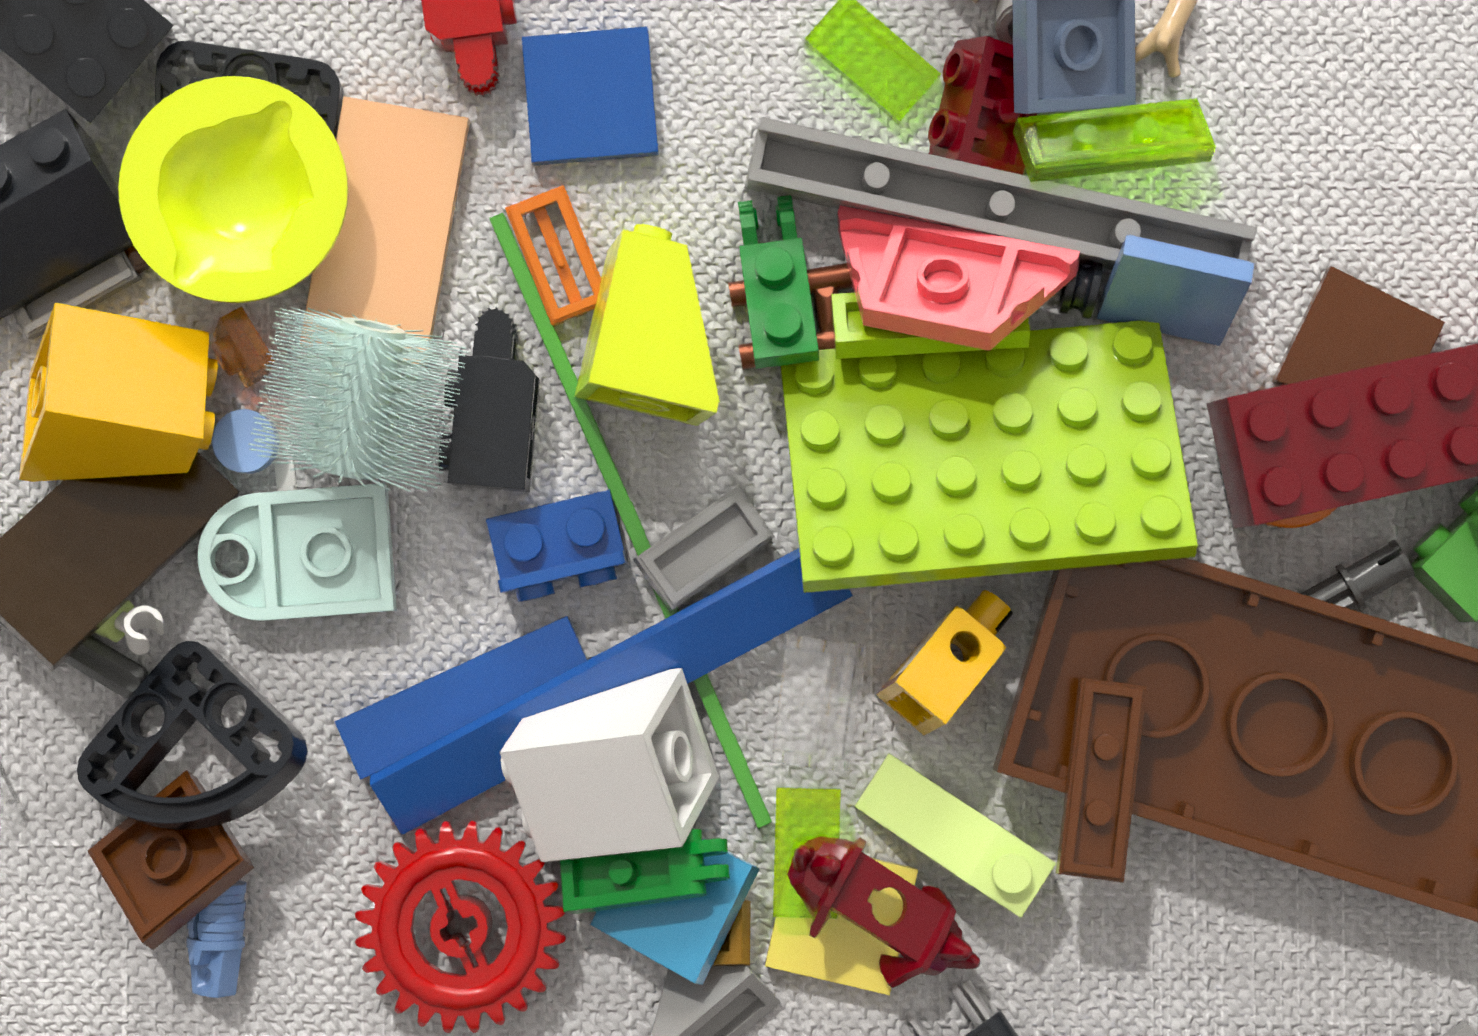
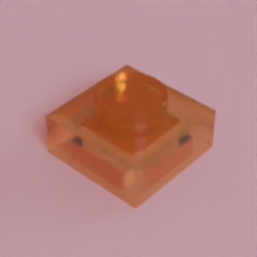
(241, 348)

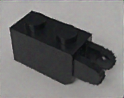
(494, 413)

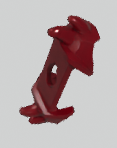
(840, 878)

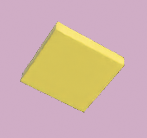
(841, 949)

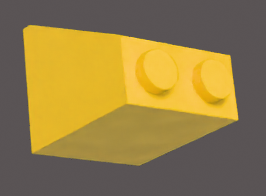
(116, 398)

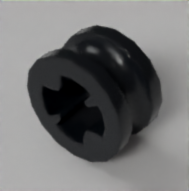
(1081, 291)

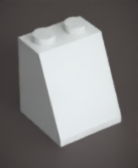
(612, 770)

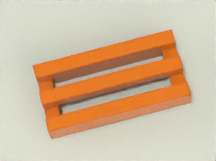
(537, 205)

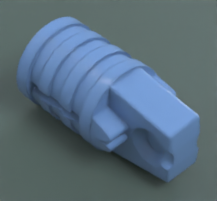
(217, 943)

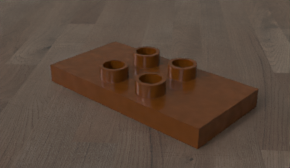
(1269, 722)

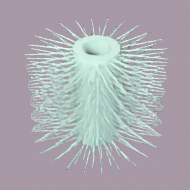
(358, 398)

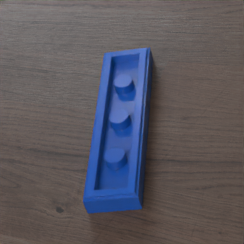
(457, 696)

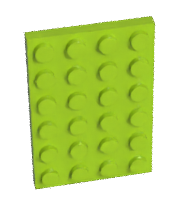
(987, 460)

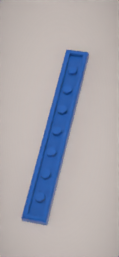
(691, 639)

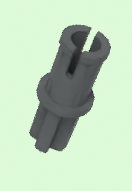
(1364, 578)

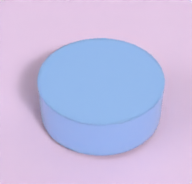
(232, 438)

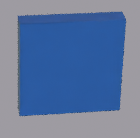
(590, 96)

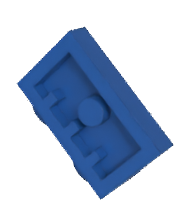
(557, 543)

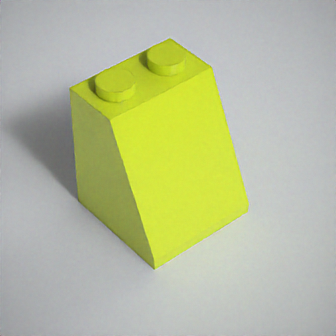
(649, 332)

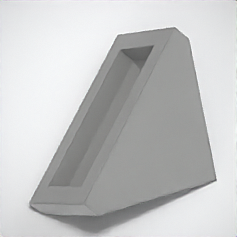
(723, 1006)

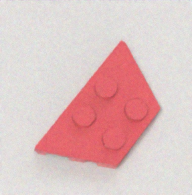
(947, 278)

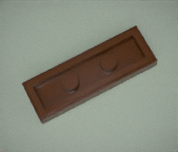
(1101, 780)

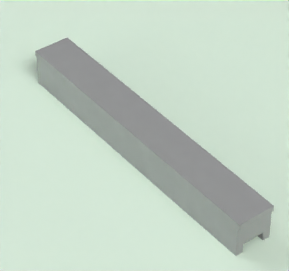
(944, 191)

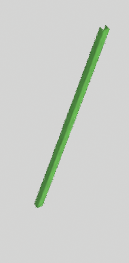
(622, 501)

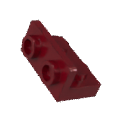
(978, 107)

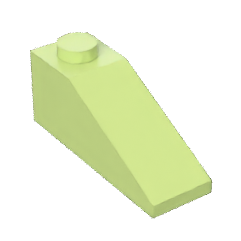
(955, 835)

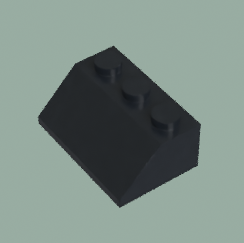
(54, 211)

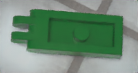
(642, 876)

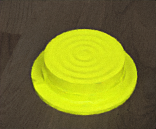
(233, 189)

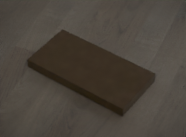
(95, 549)

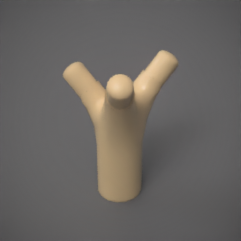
(1167, 34)

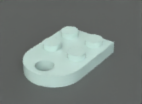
(306, 553)

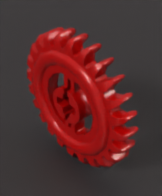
(485, 985)

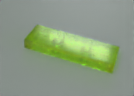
(1114, 139)

